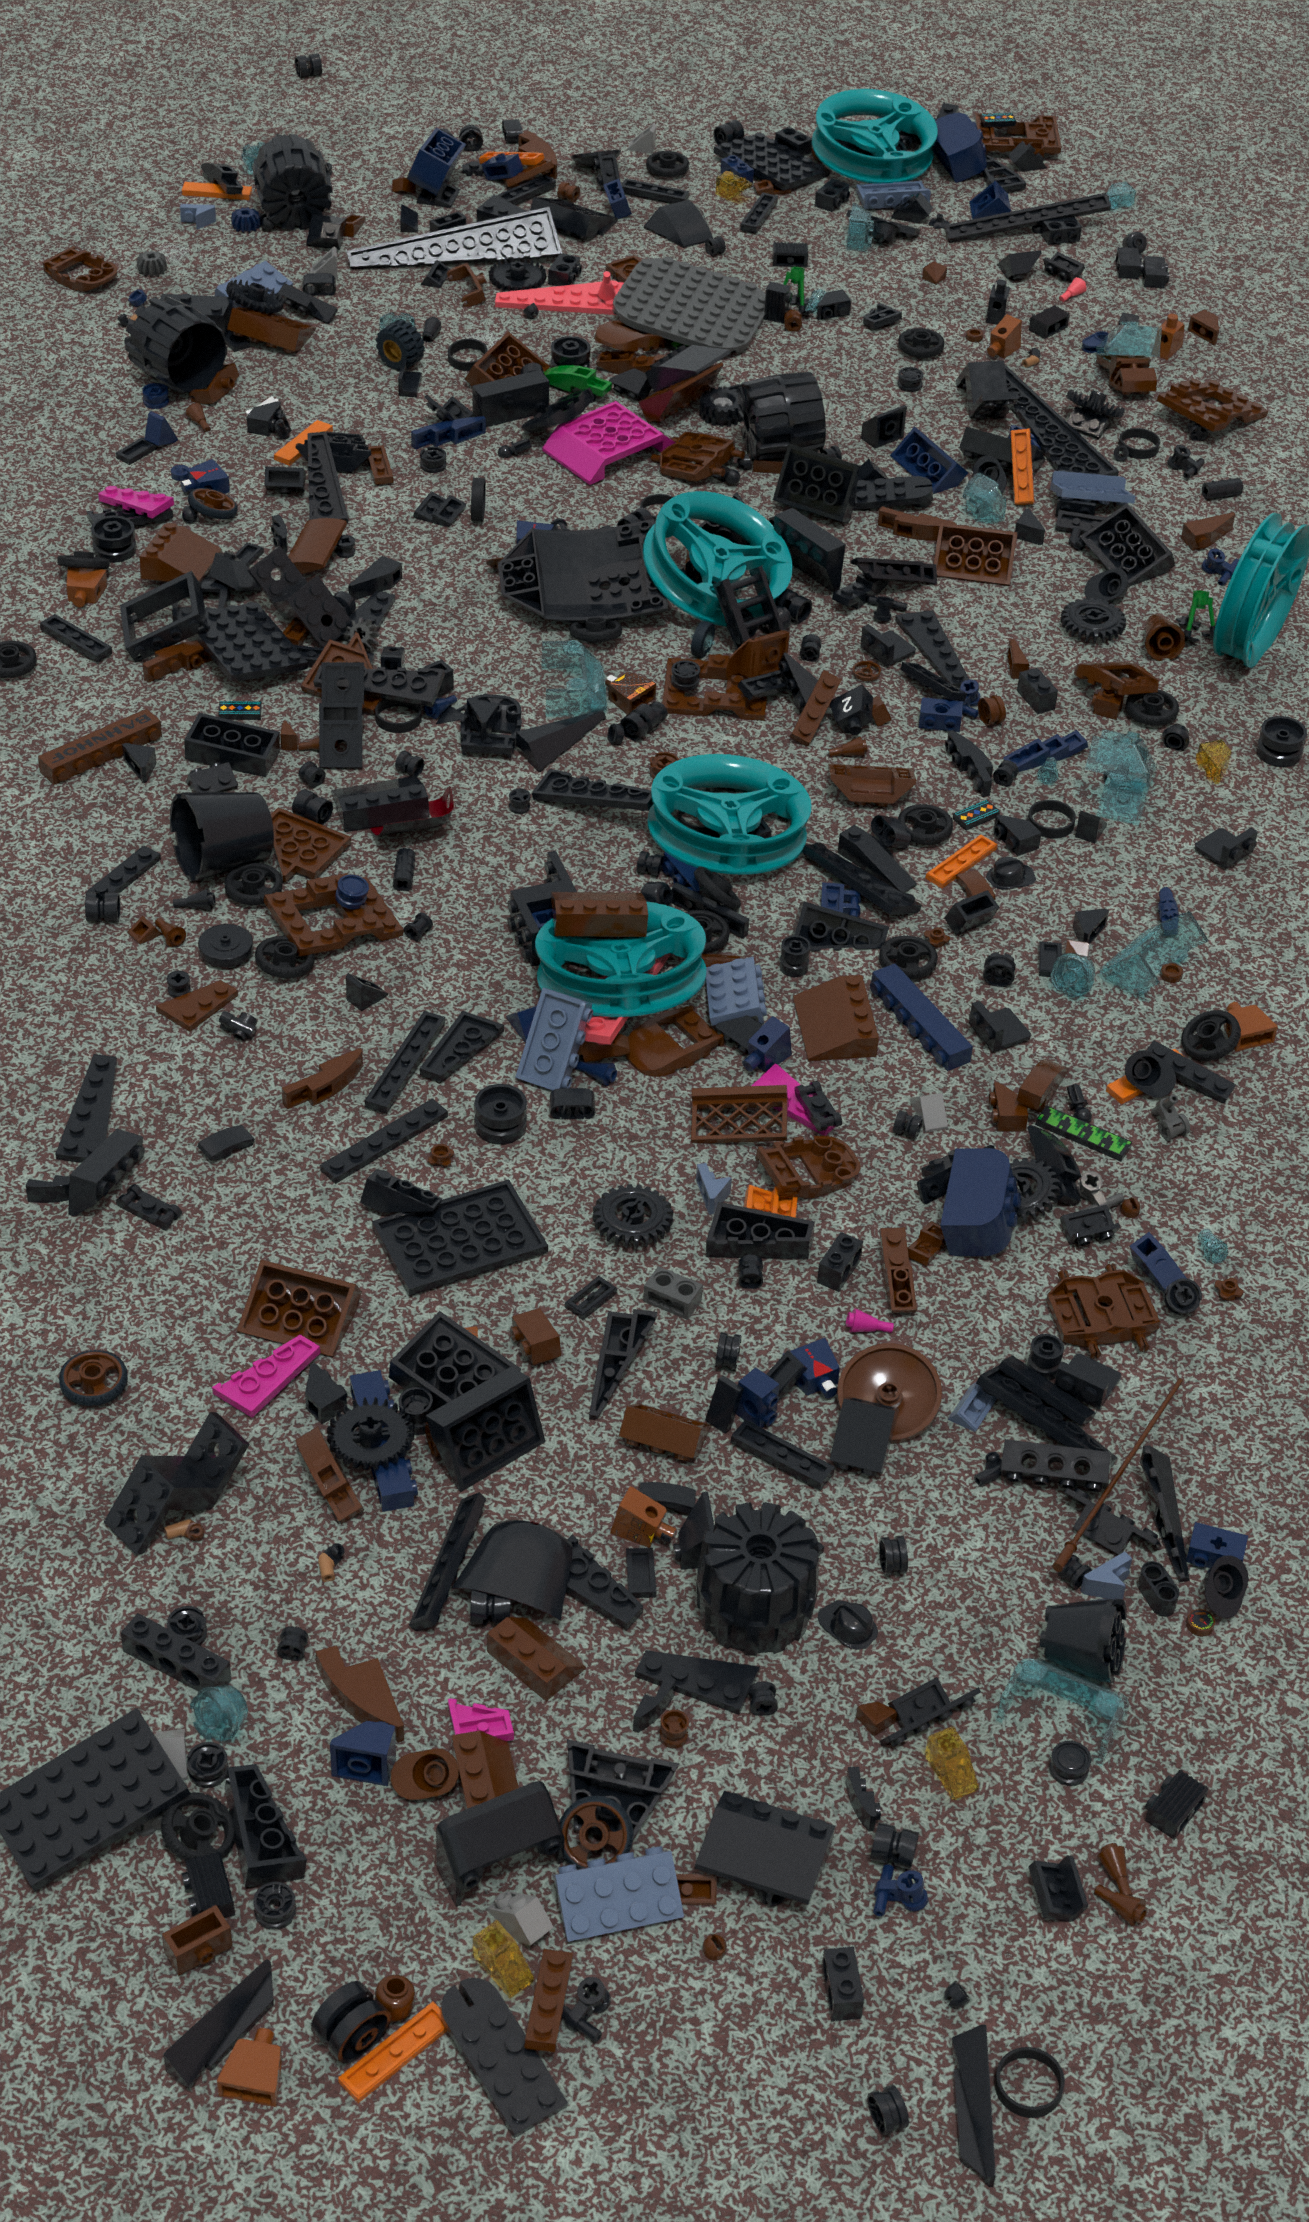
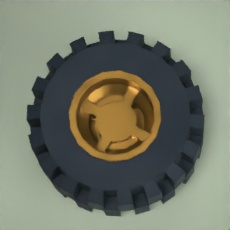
(400, 342)

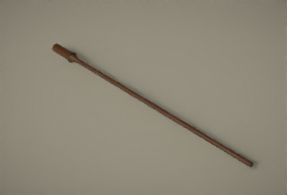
(1071, 1546)

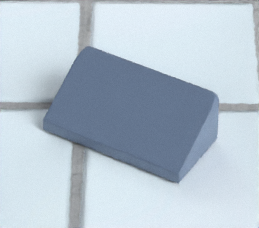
(972, 1408)

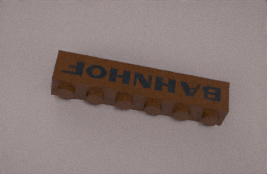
(99, 746)

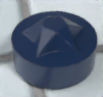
(137, 297)
(179, 472)

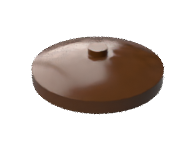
(896, 1378)

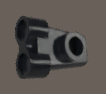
(242, 1027)

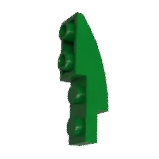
(571, 376)

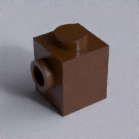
(1107, 703)

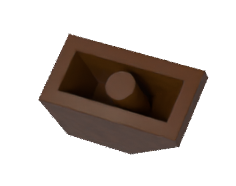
(1205, 326)

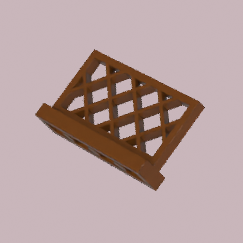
(739, 1099)

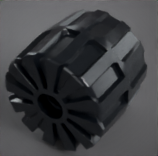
(292, 181)
(175, 344)
(780, 413)
(758, 1579)

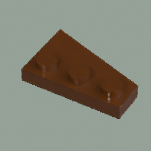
(198, 1005)

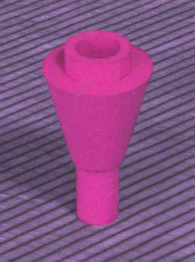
(863, 1322)

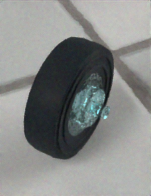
(702, 639)

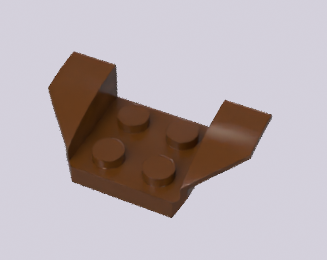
(759, 655)

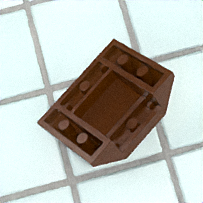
(872, 783)

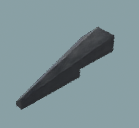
(548, 741)
(620, 1344)
(1166, 1516)

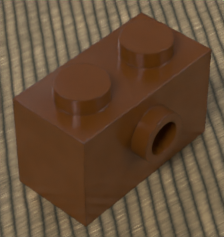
(535, 1336)
(197, 1940)

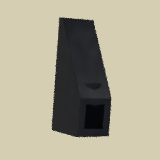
(379, 577)
(797, 679)
(392, 1194)

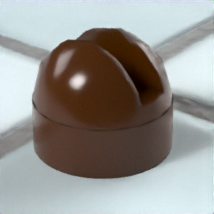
(1127, 1209)
(710, 1950)

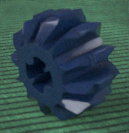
(245, 220)

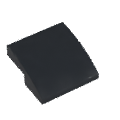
(444, 199)
(439, 510)

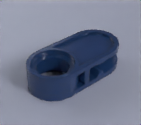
(1091, 342)

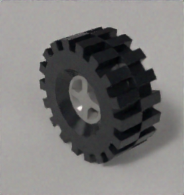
(719, 407)

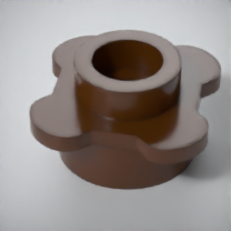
(936, 937)
(441, 1155)
(1228, 1289)

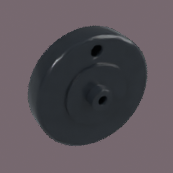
(225, 945)

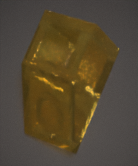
(730, 185)
(1214, 759)
(951, 1762)
(502, 1958)

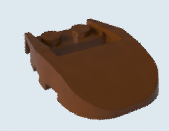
(98, 275)
(625, 338)
(1107, 674)
(658, 1054)
(825, 1157)

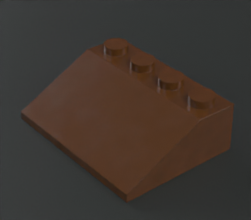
(270, 328)
(503, 361)
(678, 395)
(175, 553)
(975, 554)
(599, 914)
(837, 1020)
(297, 1303)

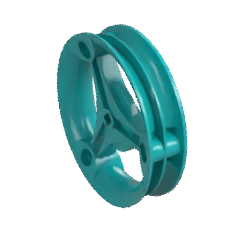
(875, 136)
(713, 554)
(1262, 590)
(728, 813)
(624, 960)

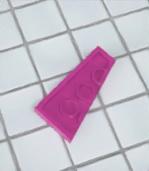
(140, 501)
(778, 1076)

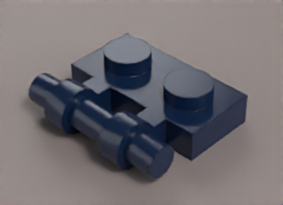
(834, 895)

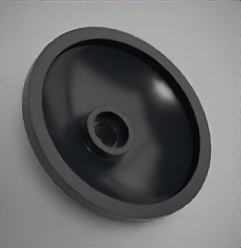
(586, 159)

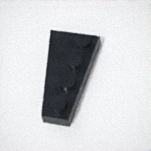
(137, 519)
(459, 1044)
(599, 1590)
(703, 1679)

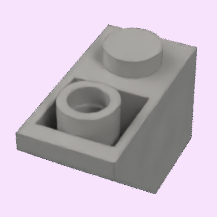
(521, 1916)

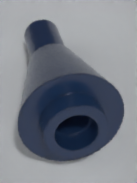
(439, 706)
(602, 1072)

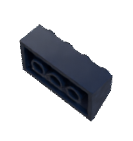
(926, 459)

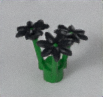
(797, 277)
(1199, 600)

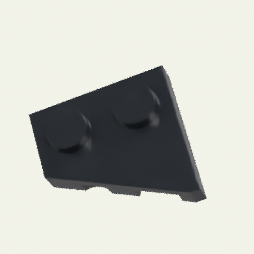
(881, 316)

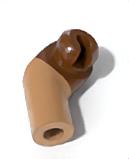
(186, 1528)

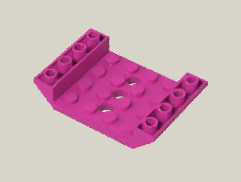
(601, 438)

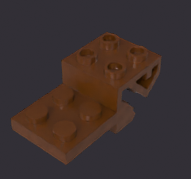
(1129, 373)

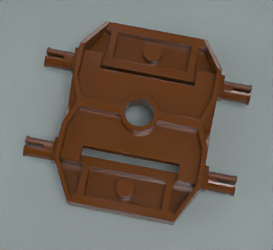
(705, 450)
(1126, 1319)

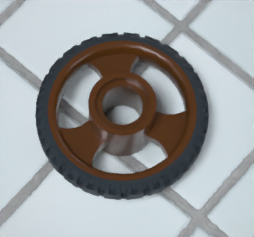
(212, 503)
(92, 1377)
(586, 1809)

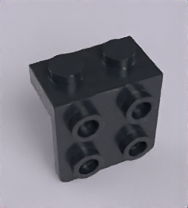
(450, 410)
(885, 647)
(1227, 848)
(997, 1028)
(1087, 1380)

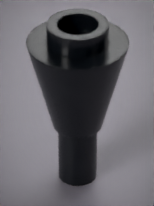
(199, 900)

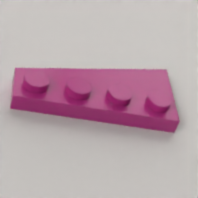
(267, 1377)

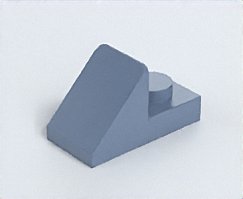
(199, 214)
(712, 1189)
(1107, 1579)

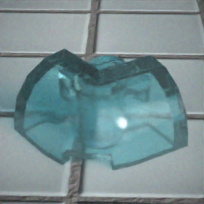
(984, 500)

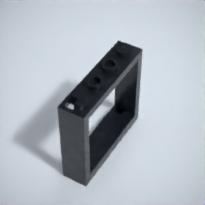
(155, 600)

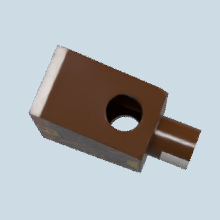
(630, 691)

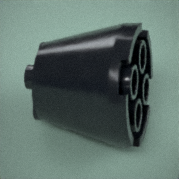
(1087, 1637)

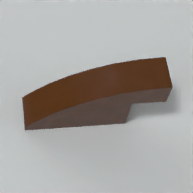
(532, 143)
(1041, 1084)
(359, 1689)

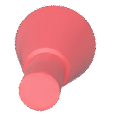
(1076, 288)
(606, 290)

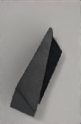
(897, 570)
(221, 2027)
(974, 2103)

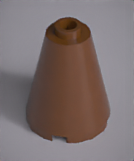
(1163, 638)

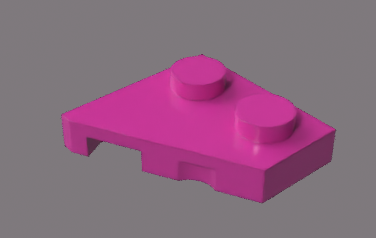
(479, 1717)

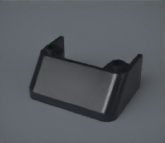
(496, 1832)

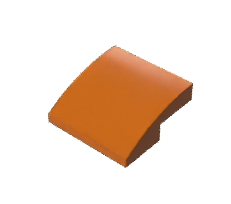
(770, 1201)

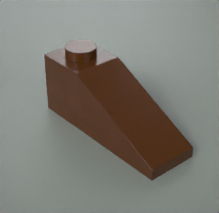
(1206, 531)

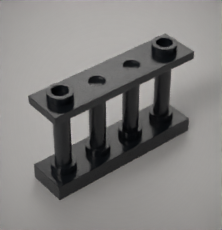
(732, 609)

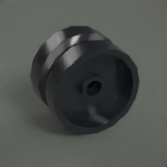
(570, 351)
(113, 538)
(1281, 741)
(500, 1114)
(350, 2022)

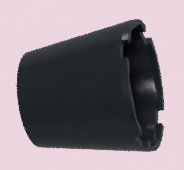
(219, 831)

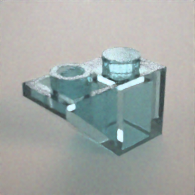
(1121, 195)

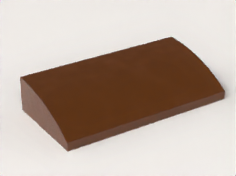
(316, 543)

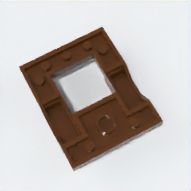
(1040, 133)
(1187, 400)
(731, 700)
(369, 918)

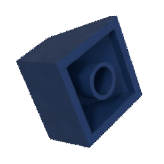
(990, 202)
(365, 1753)

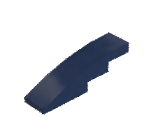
(448, 431)
(1037, 752)

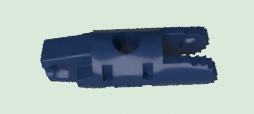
(1167, 906)

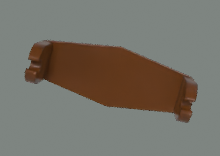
(465, 271)
(219, 387)

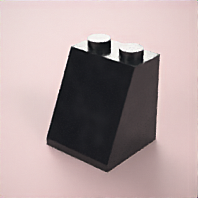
(863, 1435)

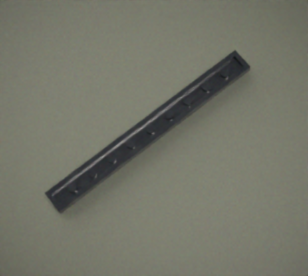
(1027, 217)

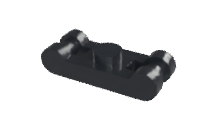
(817, 1107)
(148, 1207)

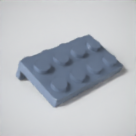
(889, 194)
(260, 274)
(1091, 487)
(735, 990)
(554, 1040)
(618, 1894)

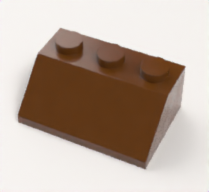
(663, 1431)
(532, 1656)
(484, 1767)

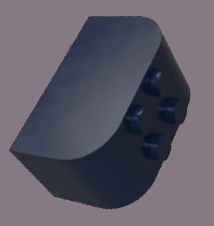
(960, 146)
(435, 161)
(979, 1203)

